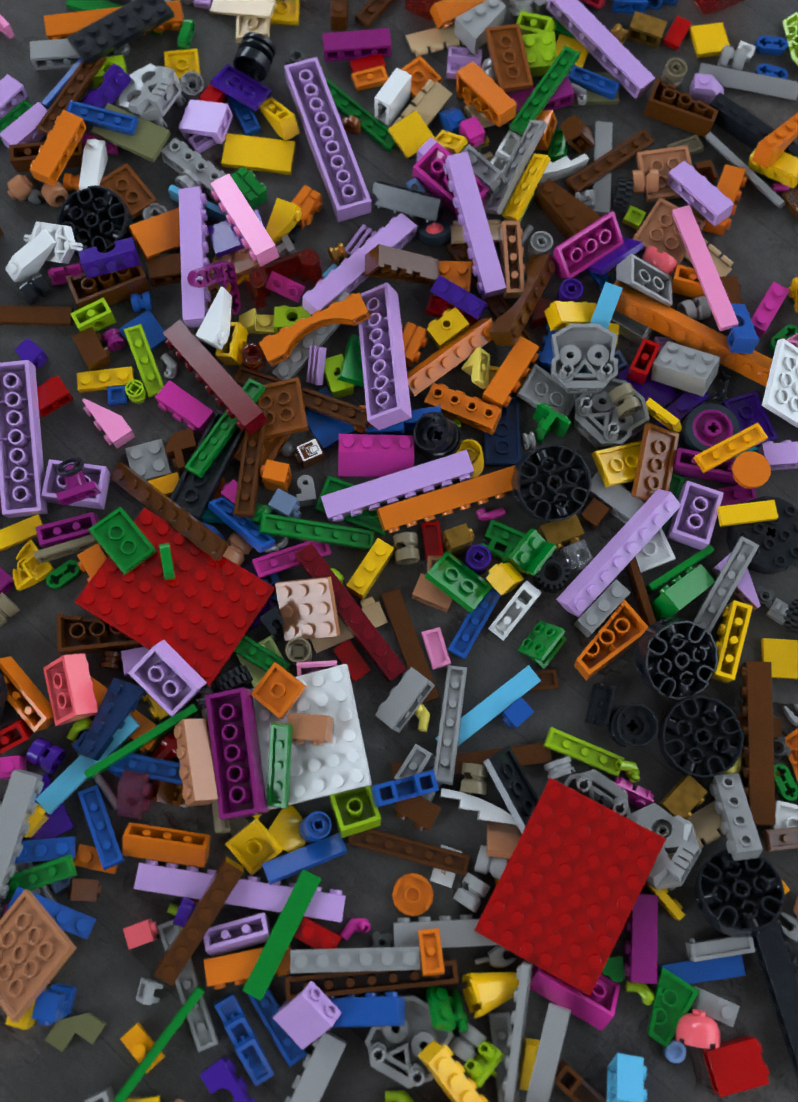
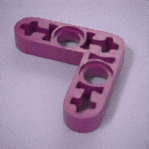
(220, 277)

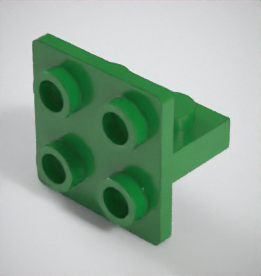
(549, 421)
(531, 553)
(543, 643)

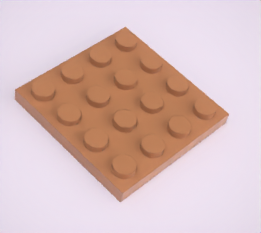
(30, 954)

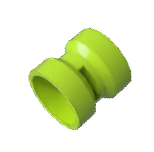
(139, 394)

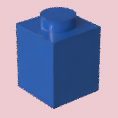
(516, 713)

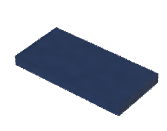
(504, 445)

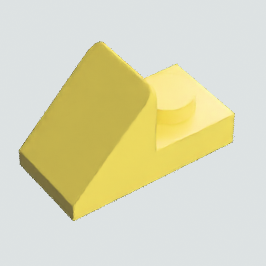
(257, 323)
(478, 367)

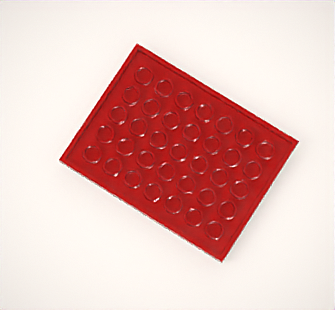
(197, 613)
(570, 886)

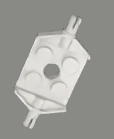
(64, 239)

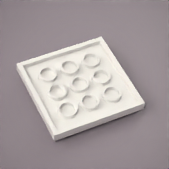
(782, 383)

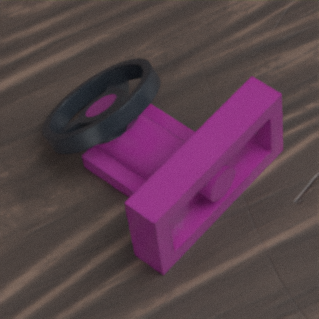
(76, 482)

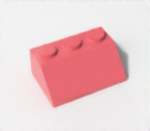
(70, 689)

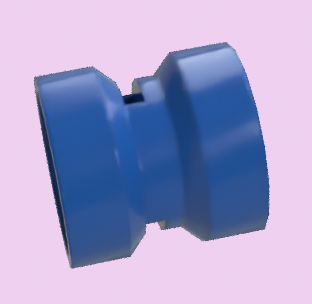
(141, 301)

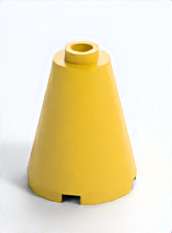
(488, 990)

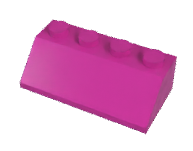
(431, 175)
(587, 246)
(374, 455)
(594, 1009)

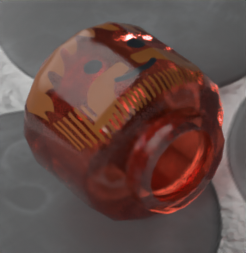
(253, 356)

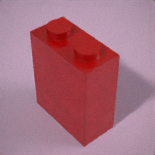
(736, 1065)

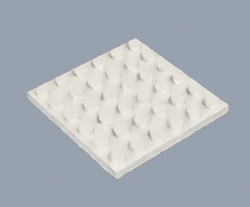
(326, 768)

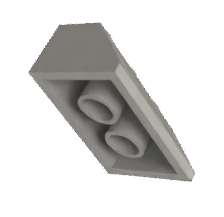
(645, 279)

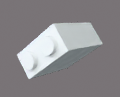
(392, 97)

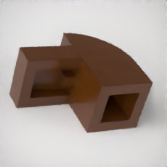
(181, 444)
(167, 793)

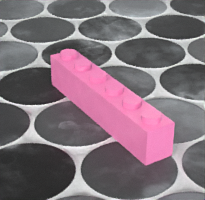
(245, 220)

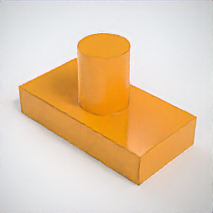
(139, 1044)

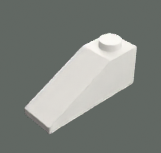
(93, 163)
(30, 257)
(216, 324)
(515, 610)

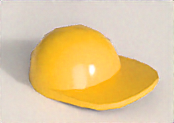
(475, 454)

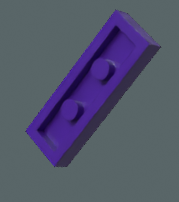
(685, 405)

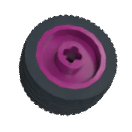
(707, 427)

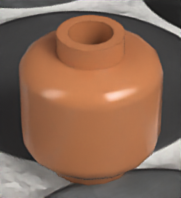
(20, 187)
(54, 195)

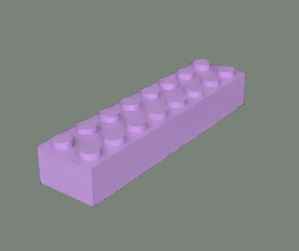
(384, 359)
(20, 442)

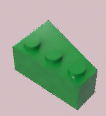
(681, 592)

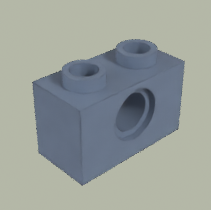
(285, 505)

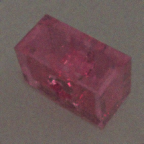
(133, 794)

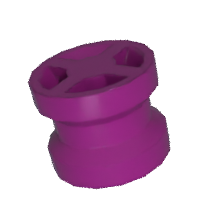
(113, 339)

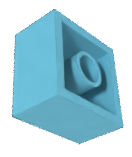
(626, 1079)

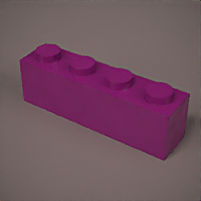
(356, 44)
(562, 97)
(687, 466)
(642, 940)

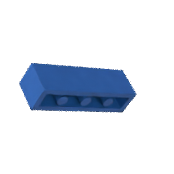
(369, 1010)

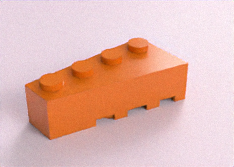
(484, 94)
(612, 640)

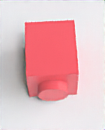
(141, 933)

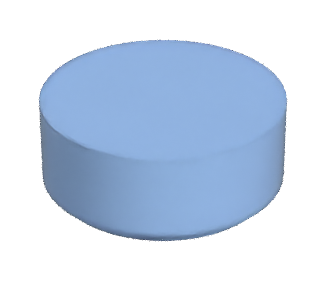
(675, 1051)

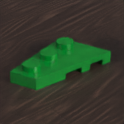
(352, 365)
(671, 1002)

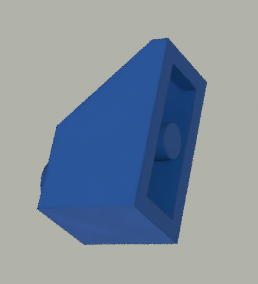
(451, 119)

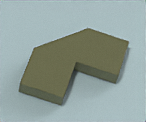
(85, 1025)

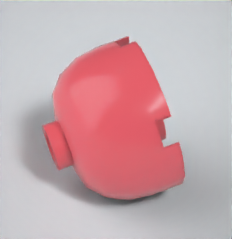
(661, 261)
(698, 1030)

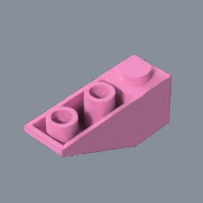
(113, 424)

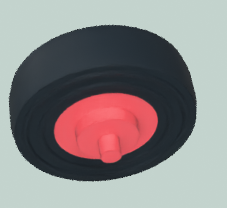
(435, 233)

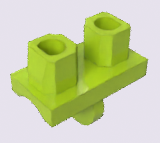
(484, 1063)

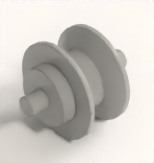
(202, 700)

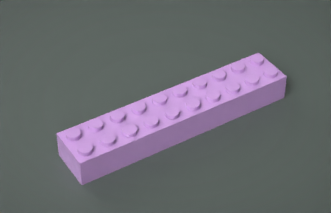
(327, 139)

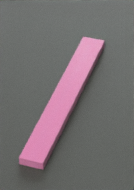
(704, 268)

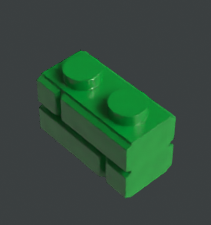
(251, 189)

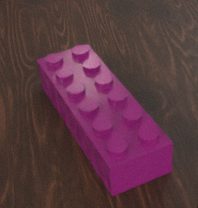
(236, 754)

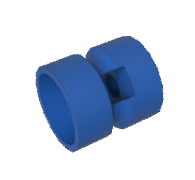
(315, 827)

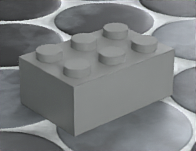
(685, 368)

